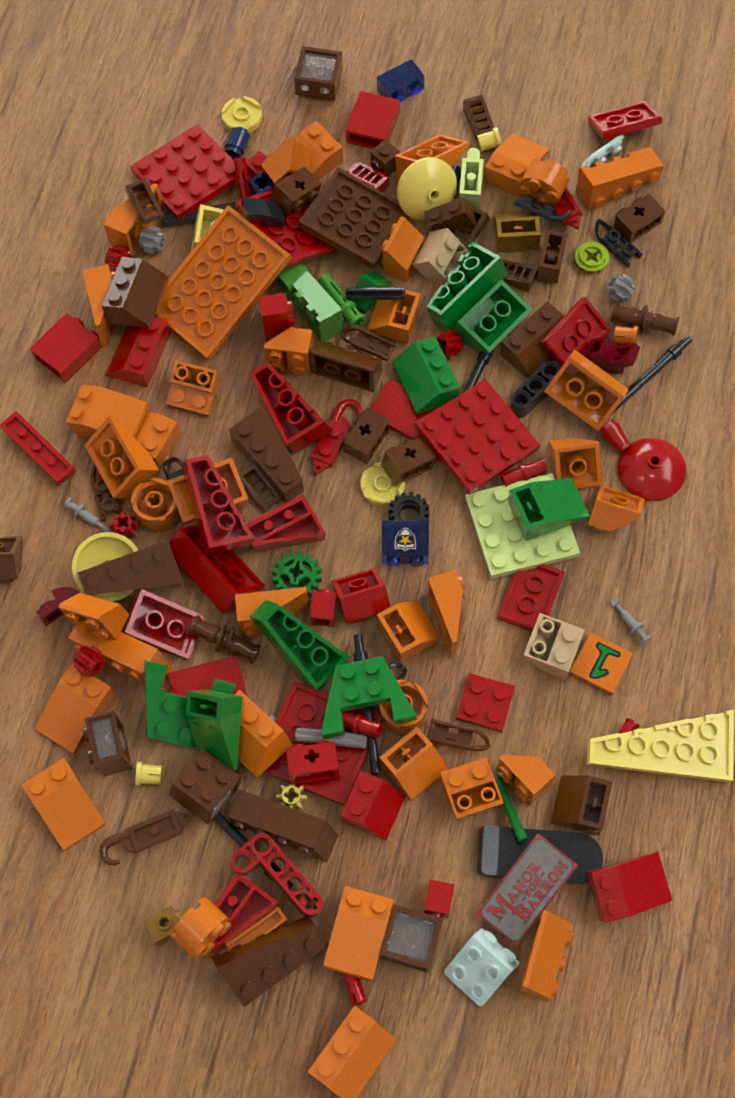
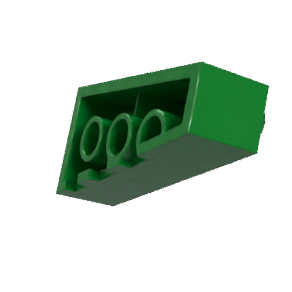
(466, 285)
(299, 645)

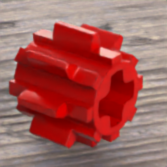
(114, 256)
(450, 343)
(124, 525)
(88, 660)

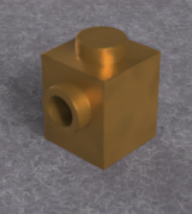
(162, 924)

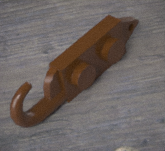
(146, 834)

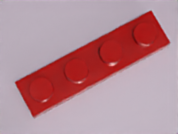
(37, 448)

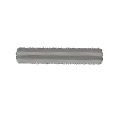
(348, 740)

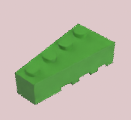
(311, 302)

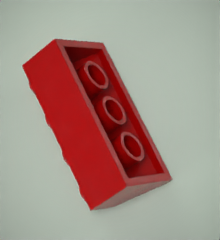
(216, 574)

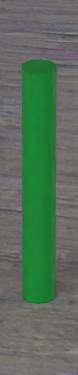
(510, 811)

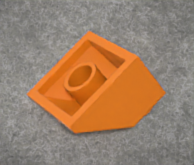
(576, 460)
(614, 509)

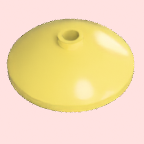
(420, 181)
(98, 550)

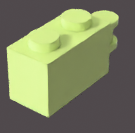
(471, 177)

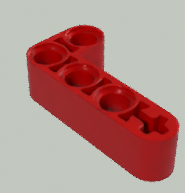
(280, 878)

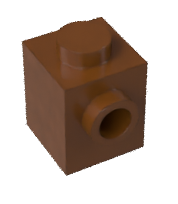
(383, 158)

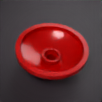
(651, 480)

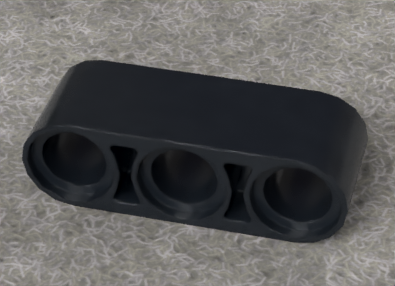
(529, 397)

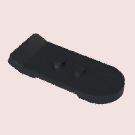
(500, 850)

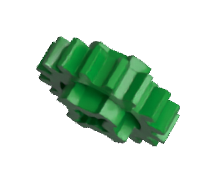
(289, 568)

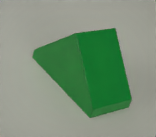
(370, 280)

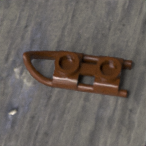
(363, 342)
(109, 504)
(463, 738)

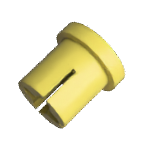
(489, 140)
(143, 772)

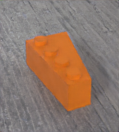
(617, 177)
(122, 654)

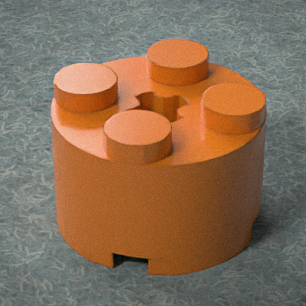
(544, 181)
(154, 505)
(419, 703)
(200, 928)

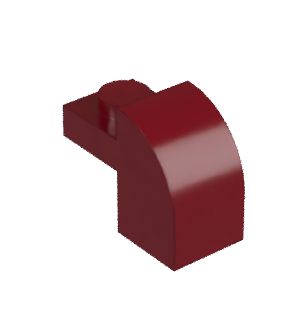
(610, 356)
(49, 610)

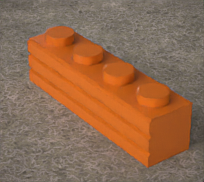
(264, 926)

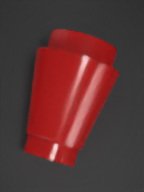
(614, 435)

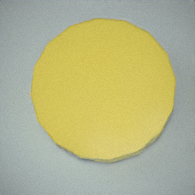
(243, 113)
(378, 486)

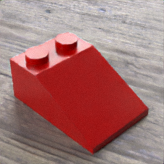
(161, 624)
(629, 887)

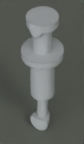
(84, 514)
(636, 628)

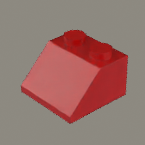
(361, 595)
(372, 806)

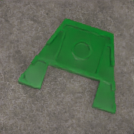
(361, 686)
(166, 710)

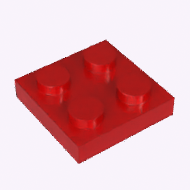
(485, 703)

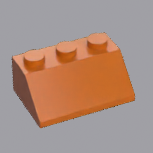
(586, 390)
(260, 738)
(546, 957)
(352, 1055)

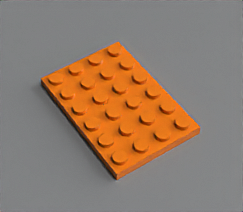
(220, 281)

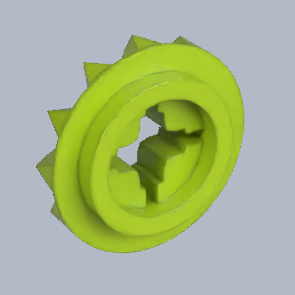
(592, 249)

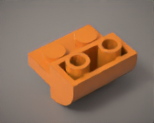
(193, 387)

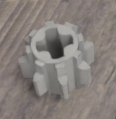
(152, 240)
(620, 287)

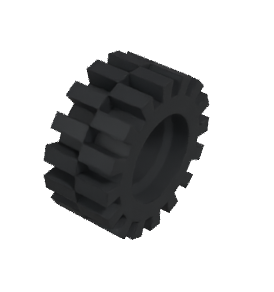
(408, 501)

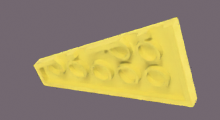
(679, 748)

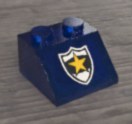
(405, 542)

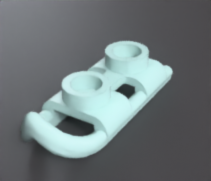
(611, 147)

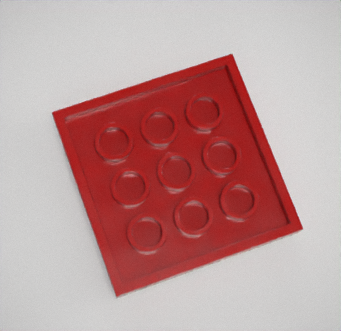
(187, 171)
(291, 238)
(477, 436)
(307, 709)

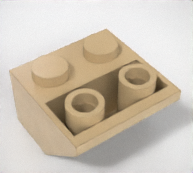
(439, 255)
(553, 646)

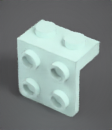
(481, 966)

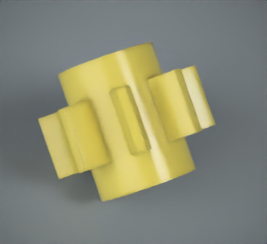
(287, 791)

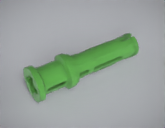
(348, 307)

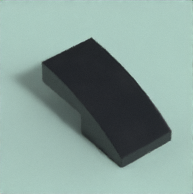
(264, 210)

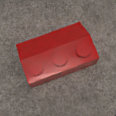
(139, 352)

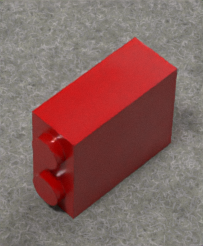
(372, 120)
(66, 347)

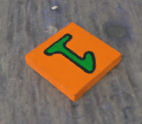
(601, 663)

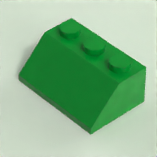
(492, 318)
(426, 375)

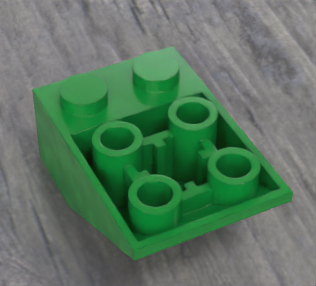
(546, 506)
(215, 723)

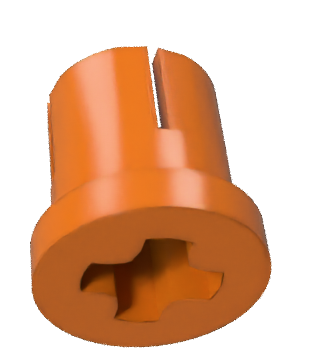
(626, 335)

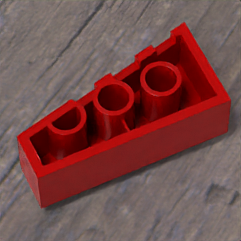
(291, 413)
(216, 515)

